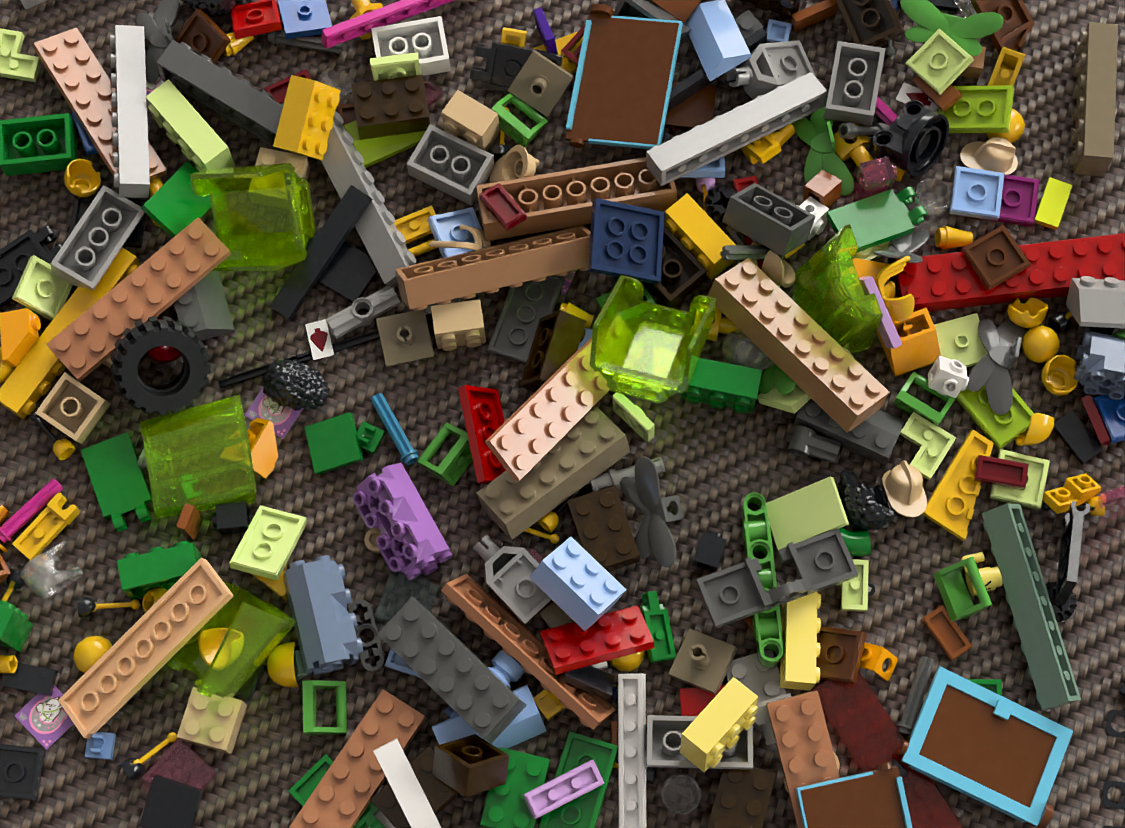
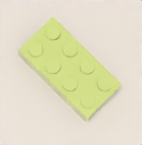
(188, 129)

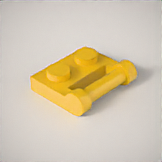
(415, 227)

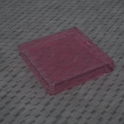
(182, 766)

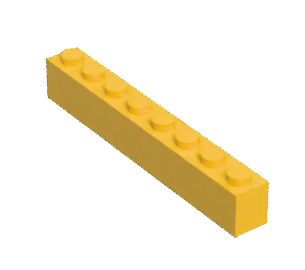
(40, 365)

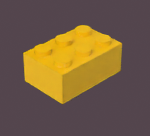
(307, 117)
(698, 234)

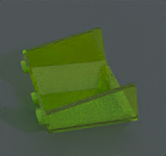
(258, 214)
(648, 346)
(252, 635)

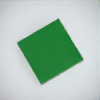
(333, 443)

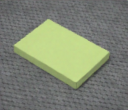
(806, 513)
(268, 542)

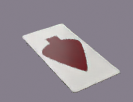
(909, 93)
(319, 339)

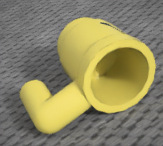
(990, 576)

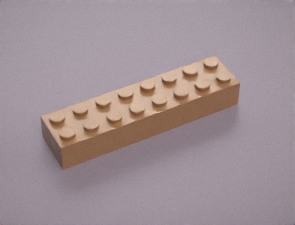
(567, 196)
(494, 268)
(798, 345)

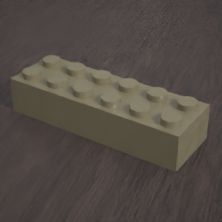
(1094, 99)
(570, 465)

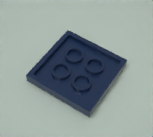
(626, 241)

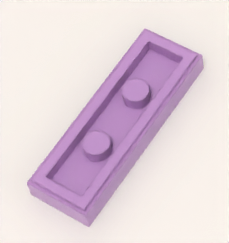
(886, 328)
(563, 789)

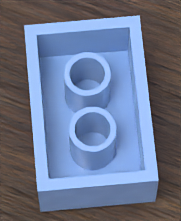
(577, 583)

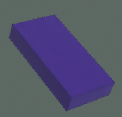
(545, 30)

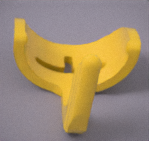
(898, 308)

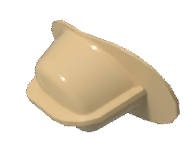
(993, 155)
(514, 165)
(905, 490)

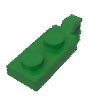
(659, 627)

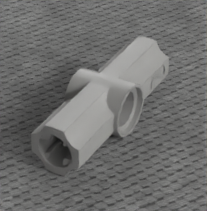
(348, 319)

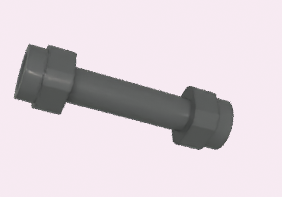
(850, 130)

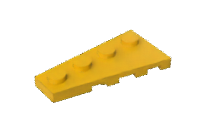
(956, 493)

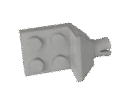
(770, 67)
(508, 576)
(763, 683)

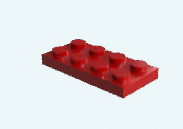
(482, 418)
(609, 638)

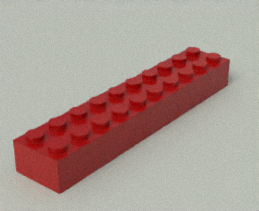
(951, 282)

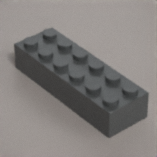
(221, 91)
(452, 670)

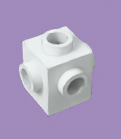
(818, 210)
(948, 377)

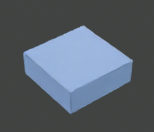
(778, 31)

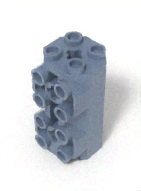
(1101, 365)
(321, 615)

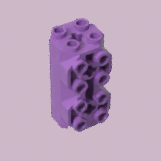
(408, 532)

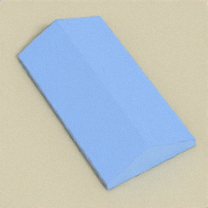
(716, 38)
(523, 727)

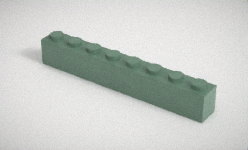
(1031, 607)

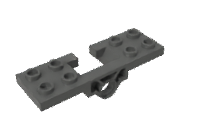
(740, 594)

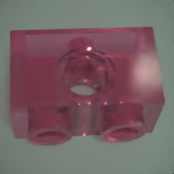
(875, 177)

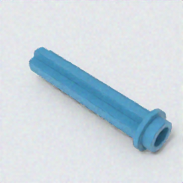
(393, 427)

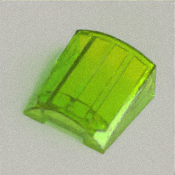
(833, 294)
(199, 458)

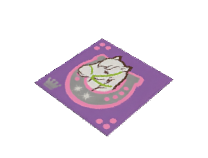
(266, 409)
(45, 718)

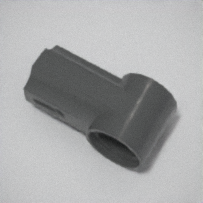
(807, 443)

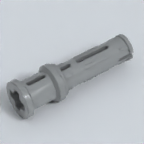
(614, 477)

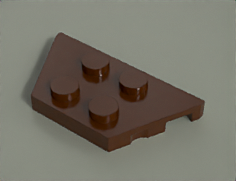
(1016, 22)

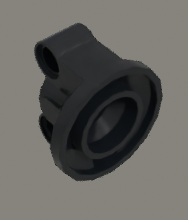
(913, 139)

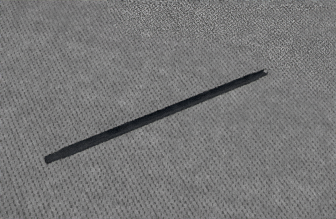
(307, 356)

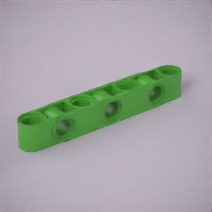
(757, 537)

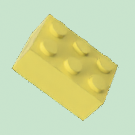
(719, 725)

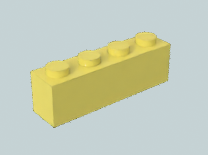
(800, 643)

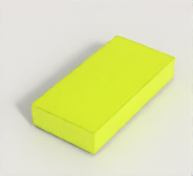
(1052, 203)

